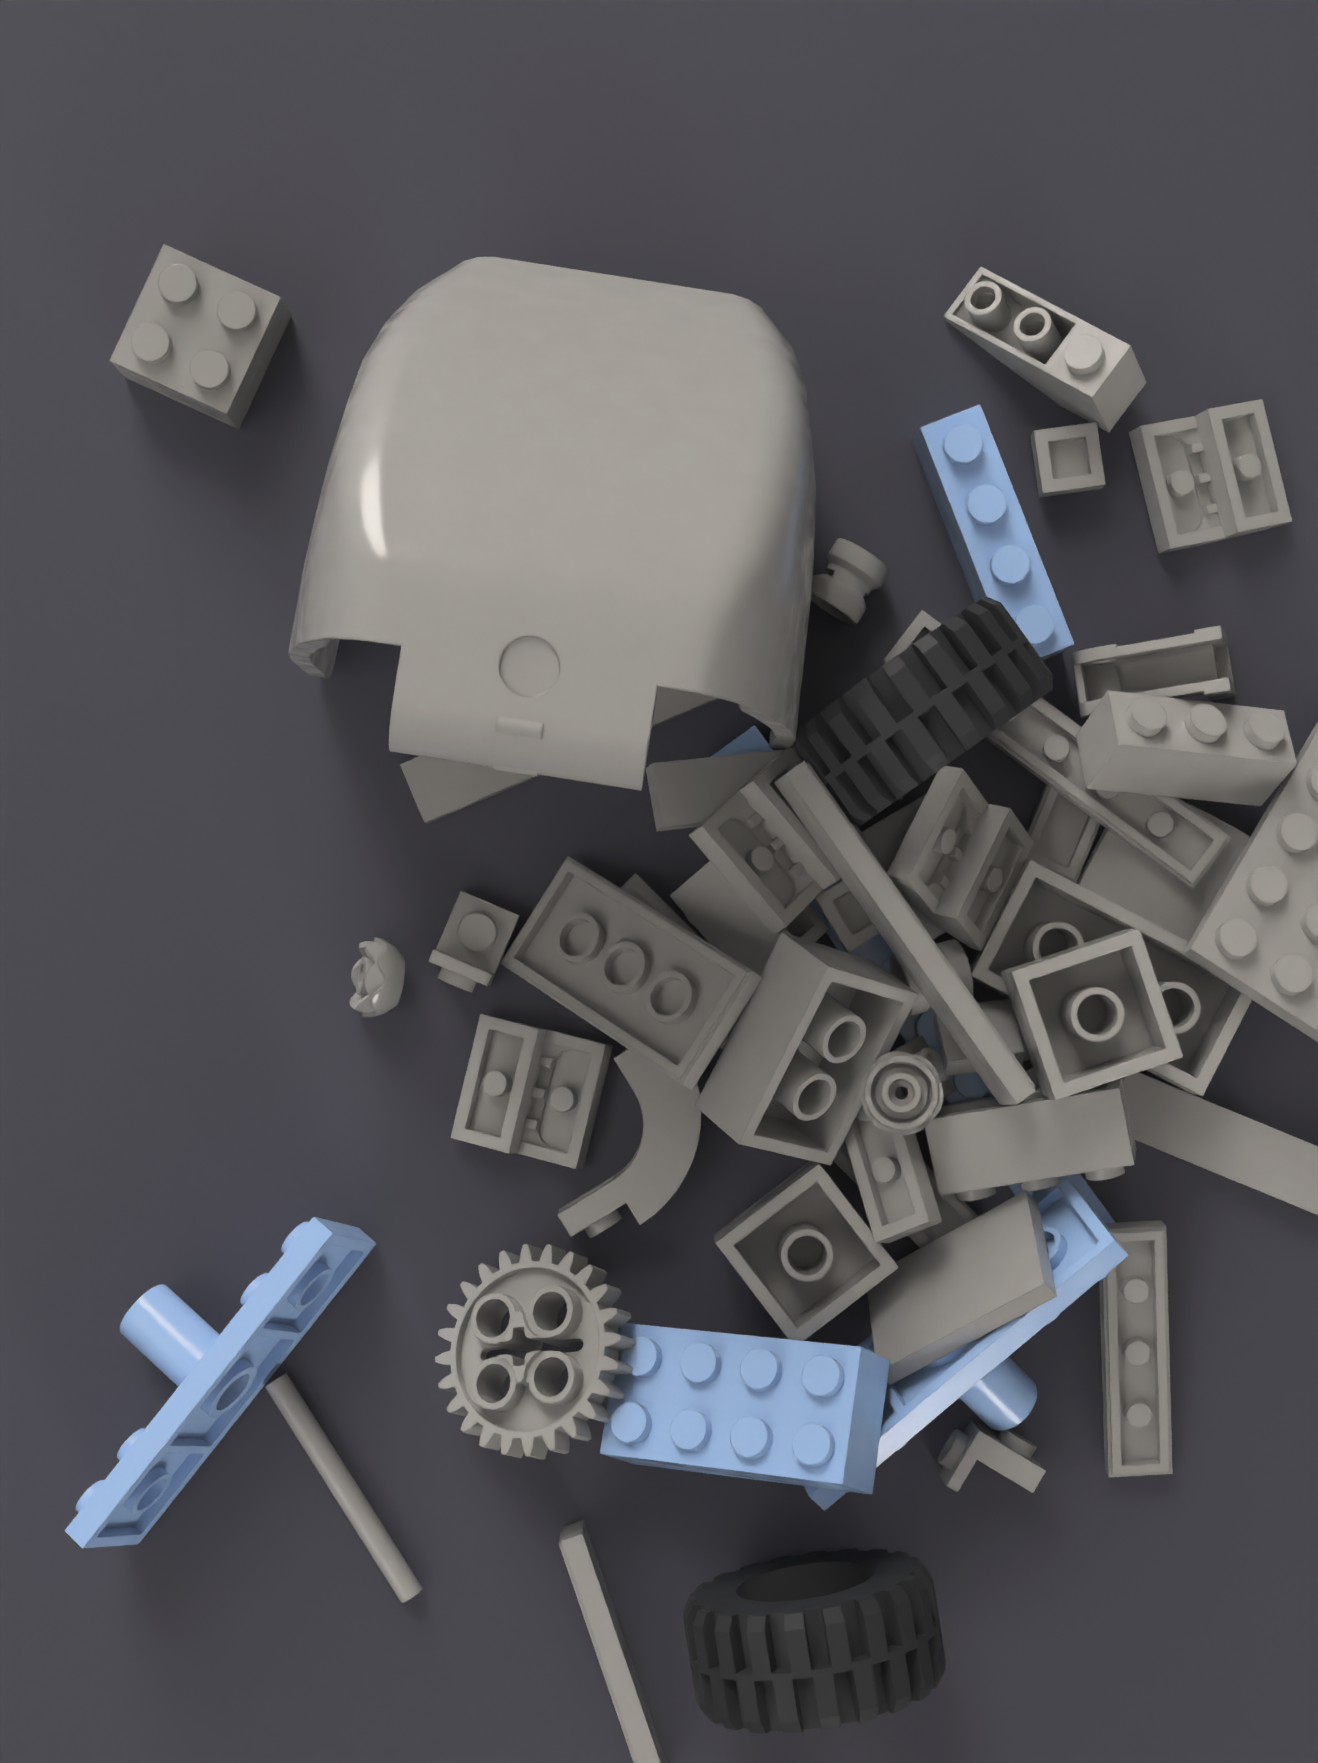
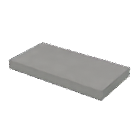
(631, 972)

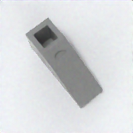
(1049, 348)

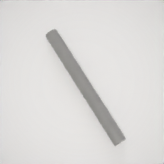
(343, 1487)

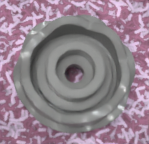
(377, 978)
(895, 1071)

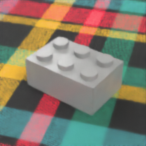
(802, 1049)

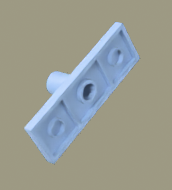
(982, 1372)
(213, 1375)

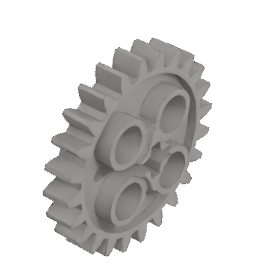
(533, 1411)

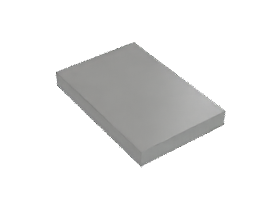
(962, 1287)

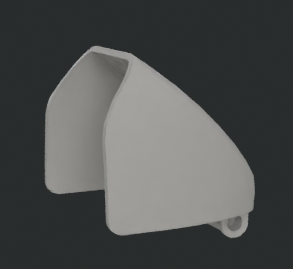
(561, 511)

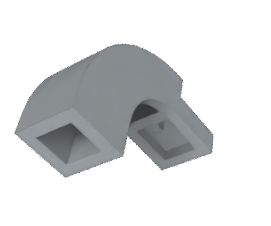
(660, 1160)

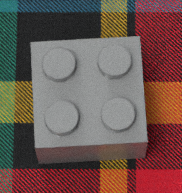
(201, 336)
(1092, 1014)
(804, 1252)

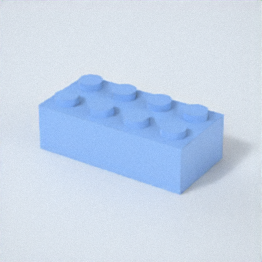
(749, 1407)

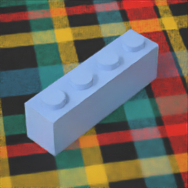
(990, 526)

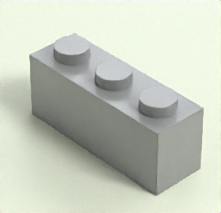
(1185, 748)
(1030, 1143)

